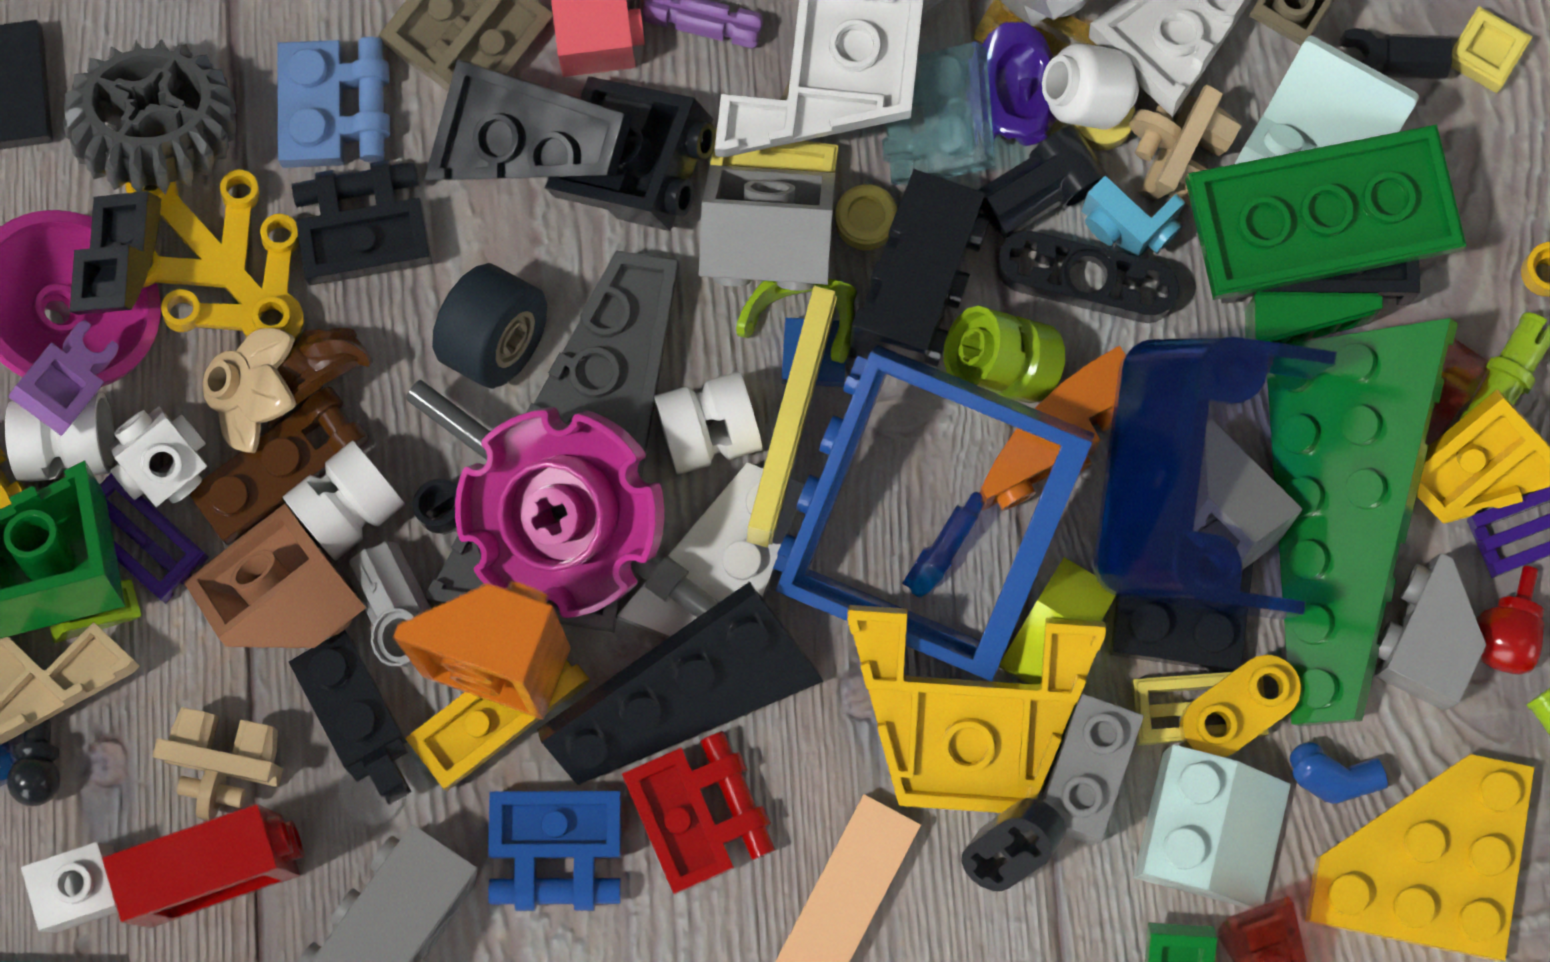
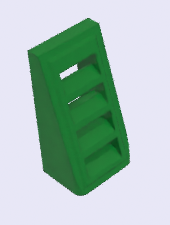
(1307, 315)

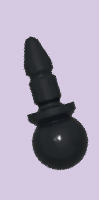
(34, 775)

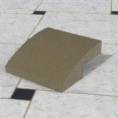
(483, 32)

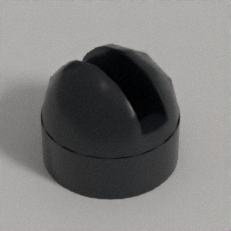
(433, 500)

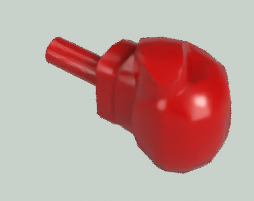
(1514, 629)

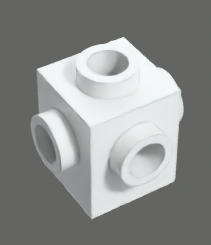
(154, 433)

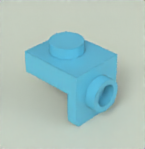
(1119, 220)

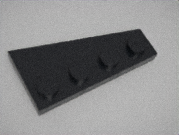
(689, 683)

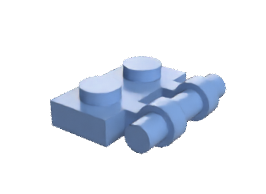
(311, 102)

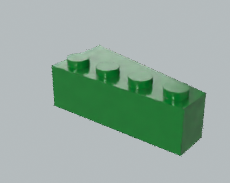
(57, 554)

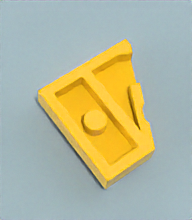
(1484, 462)

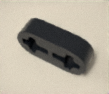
(1020, 853)

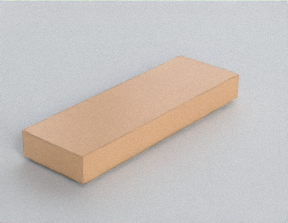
(851, 885)

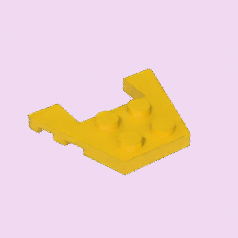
(969, 739)

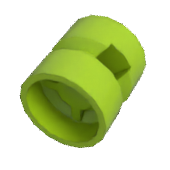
(1005, 353)

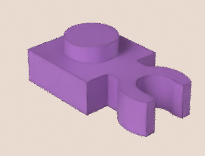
(63, 381)

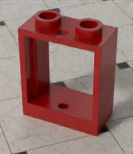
(203, 866)

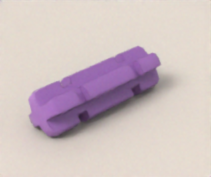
(706, 19)

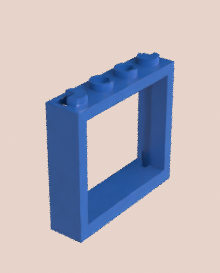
(820, 495)

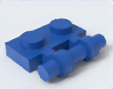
(554, 827)

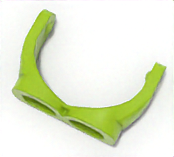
(769, 292)

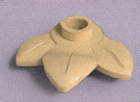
(248, 387)

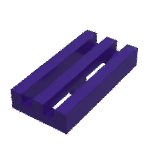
(1488, 544)
(178, 571)

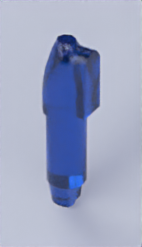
(935, 560)

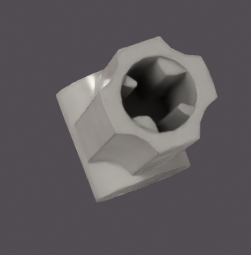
(390, 597)

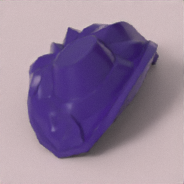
(1015, 71)

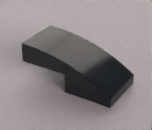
(119, 254)

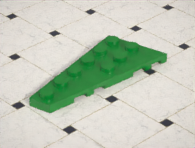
(1353, 461)

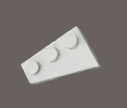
(1167, 41)
(718, 554)

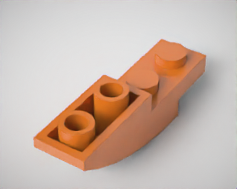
(1027, 459)

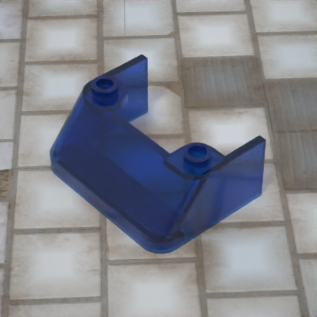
(1156, 464)

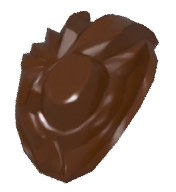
(319, 359)

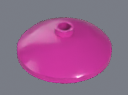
(38, 278)

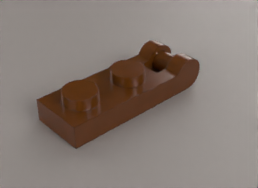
(254, 483)

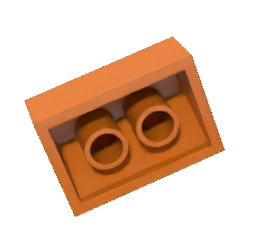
(491, 646)

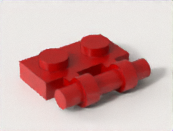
(679, 819)

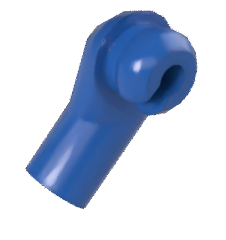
(1330, 779)

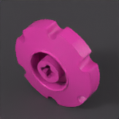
(546, 463)

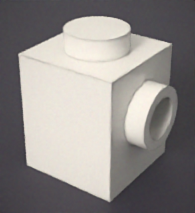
(70, 888)

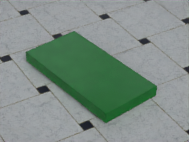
(1325, 212)

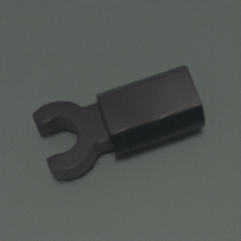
(1403, 53)

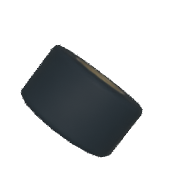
(489, 325)

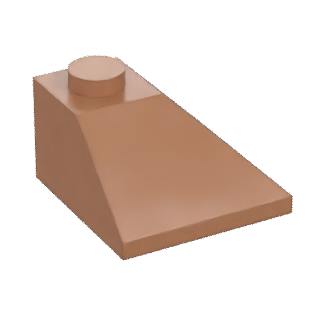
(274, 588)

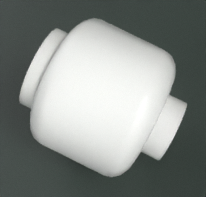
(1090, 86)

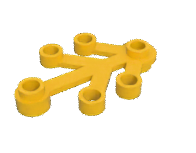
(225, 264)

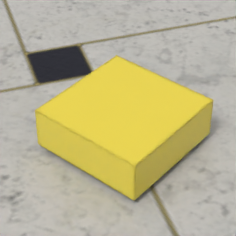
(1488, 49)

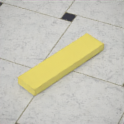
(792, 417)

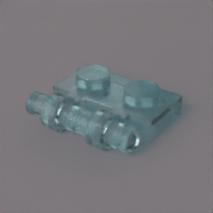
(955, 117)

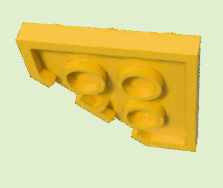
(1434, 863)

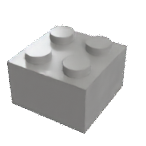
(766, 226)

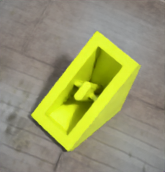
(1068, 595)

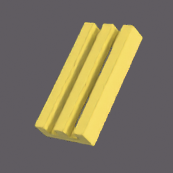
(1143, 686)

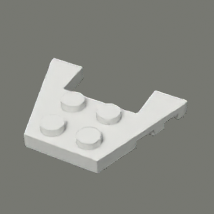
(847, 74)

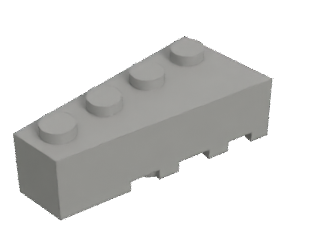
(402, 906)

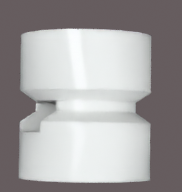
(685, 429)
(41, 453)
(343, 500)

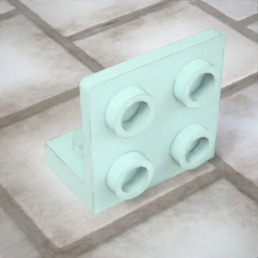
(1327, 102)

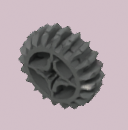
(146, 100)

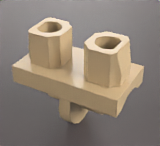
(1195, 124)
(191, 748)

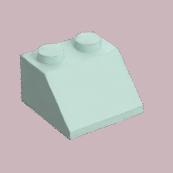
(1212, 827)

